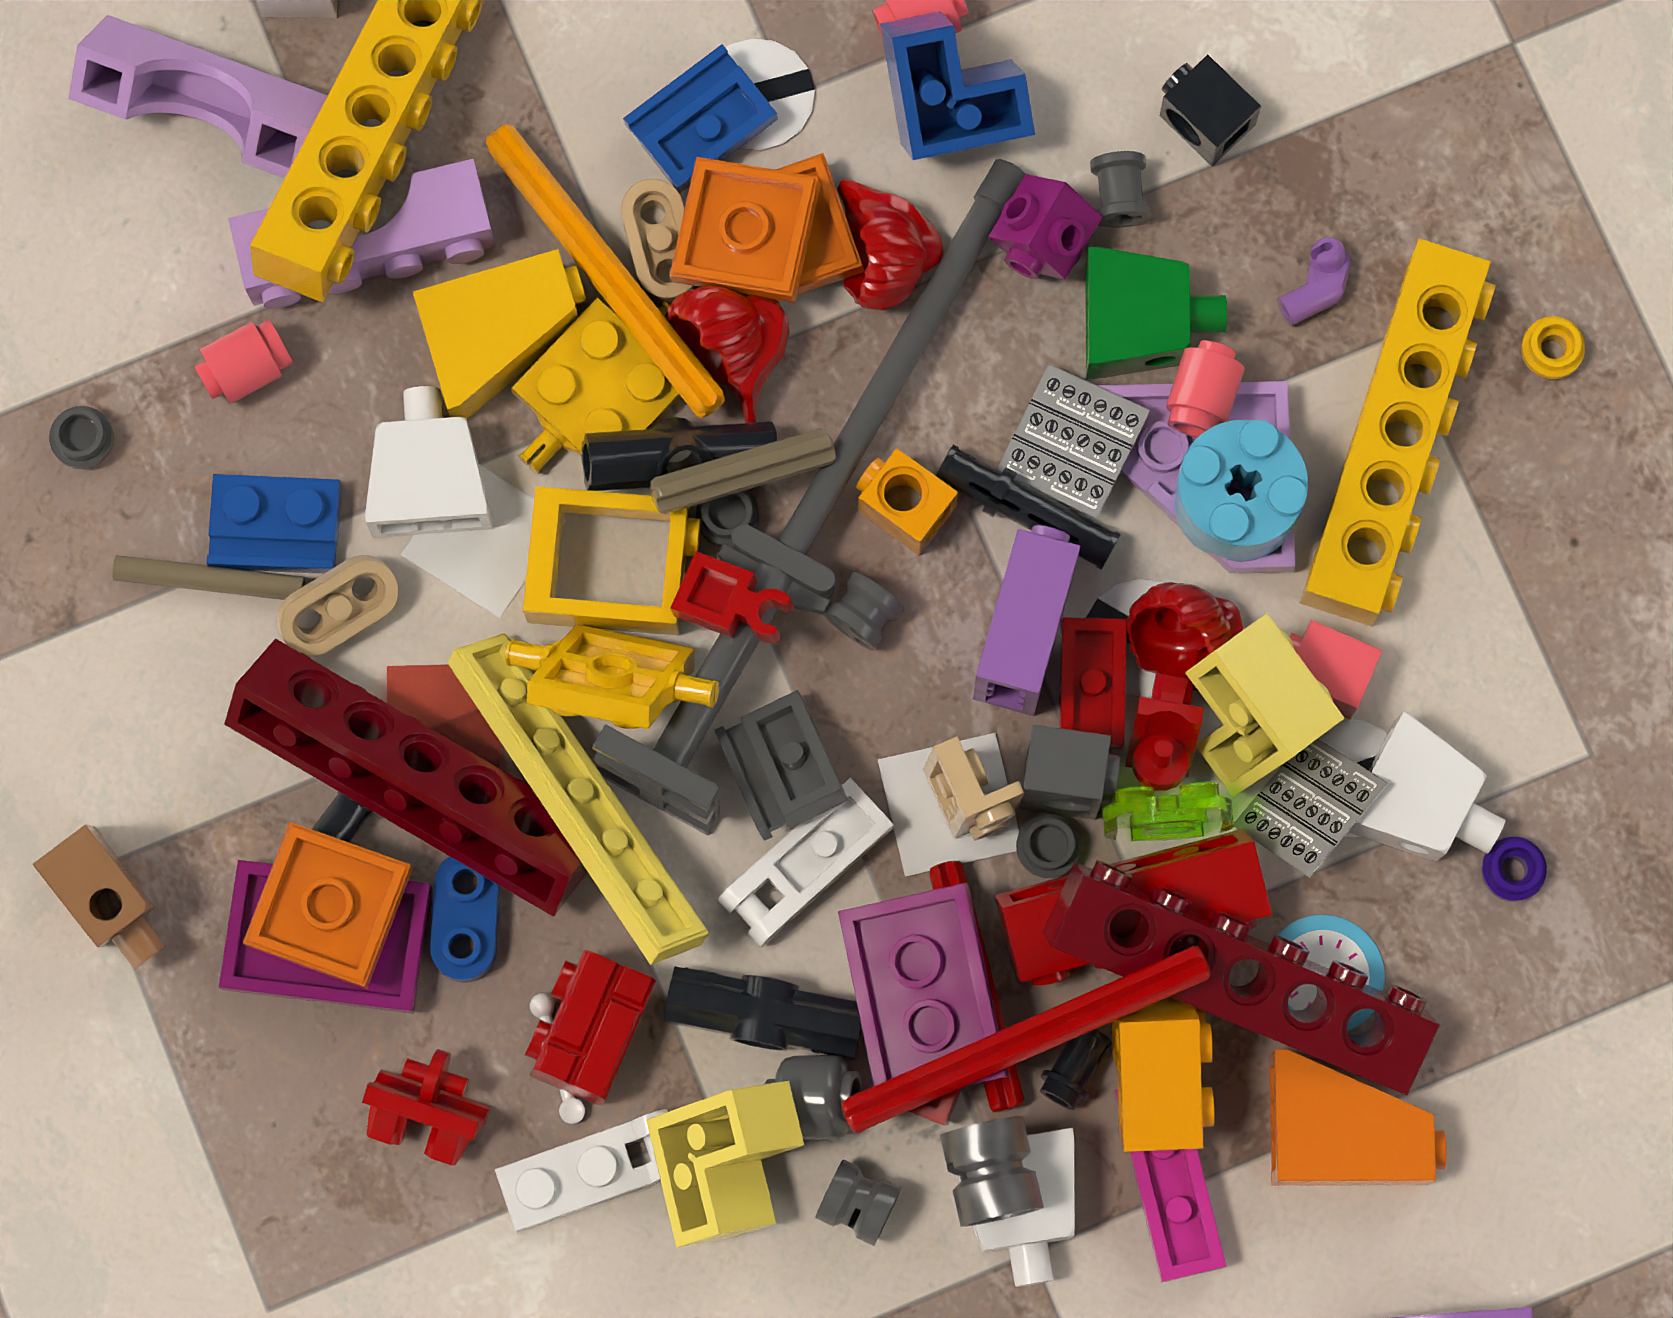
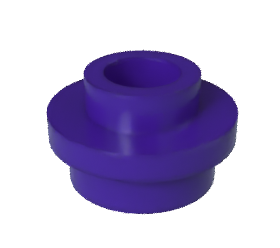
(1532, 861)

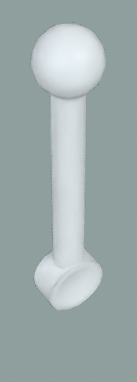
(571, 1110)

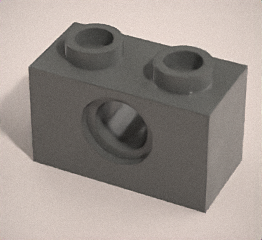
(1068, 772)

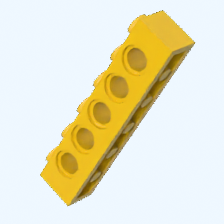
(314, 259)
(1432, 279)

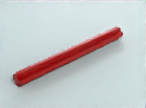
(1026, 1039)

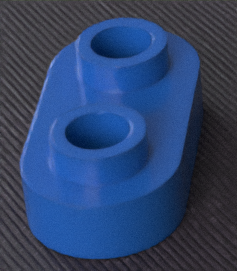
(464, 915)

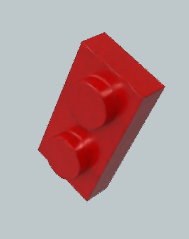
(1093, 677)

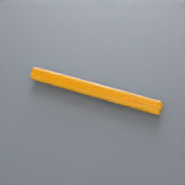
(605, 271)

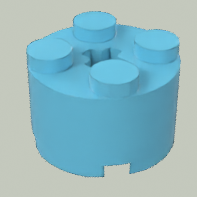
(1254, 457)

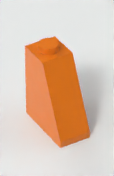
(1344, 1131)

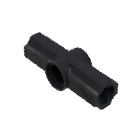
(637, 456)
(763, 1012)

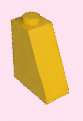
(496, 325)

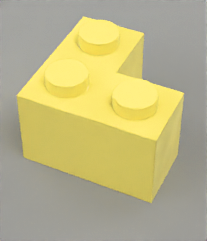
(1264, 701)
(713, 1160)

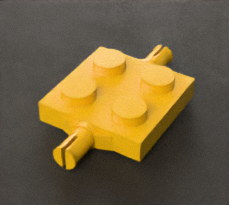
(592, 383)
(610, 676)

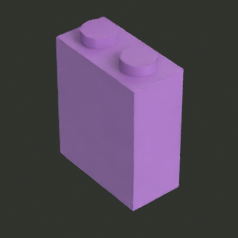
(1026, 619)

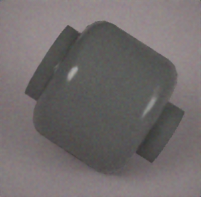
(818, 1090)

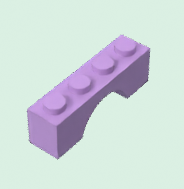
(144, 72)
(437, 222)

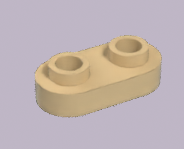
(653, 244)
(339, 609)

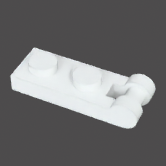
(806, 863)
(577, 1175)

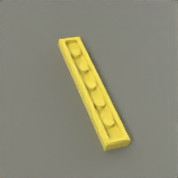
(580, 803)

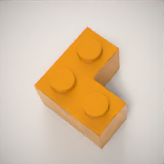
(1160, 1076)

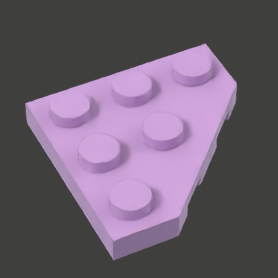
(1160, 451)

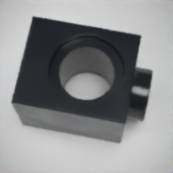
(1208, 108)

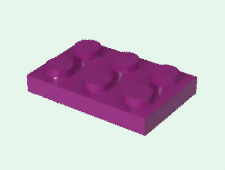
(259, 973)
(918, 979)

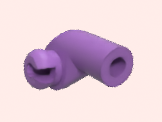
(1324, 282)

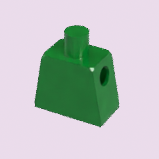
(1142, 312)

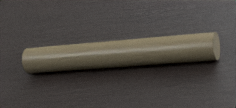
(205, 578)

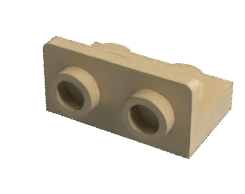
(957, 784)

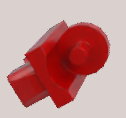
(1164, 734)
(429, 1097)

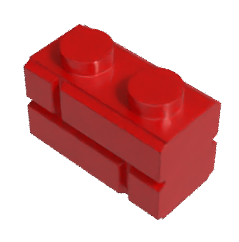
(591, 1026)

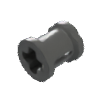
(1121, 188)

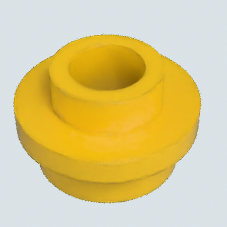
(1562, 332)

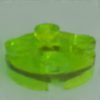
(1167, 816)

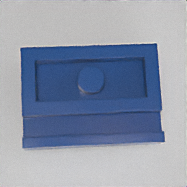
(700, 114)
(274, 523)

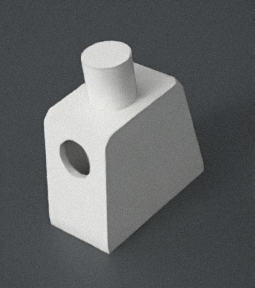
(425, 473)
(1426, 795)
(1030, 1233)

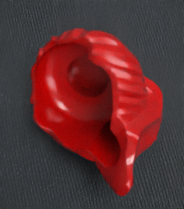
(892, 243)
(733, 337)
(1179, 627)

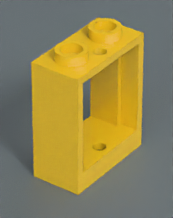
(540, 598)

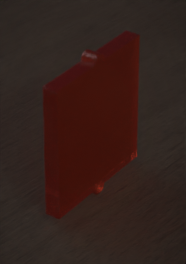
(442, 704)

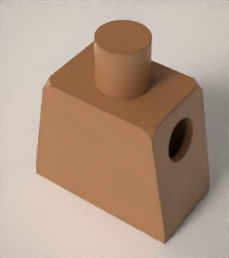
(84, 869)

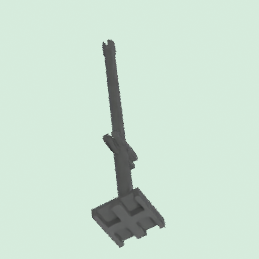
(782, 564)

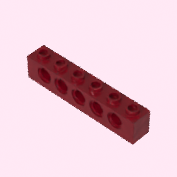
(405, 774)
(1384, 1054)

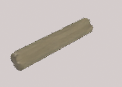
(742, 471)

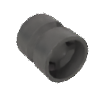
(991, 1171)

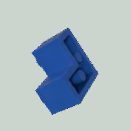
(948, 107)

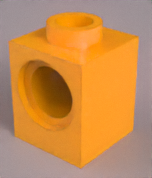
(911, 527)

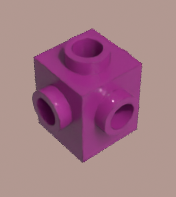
(1044, 228)

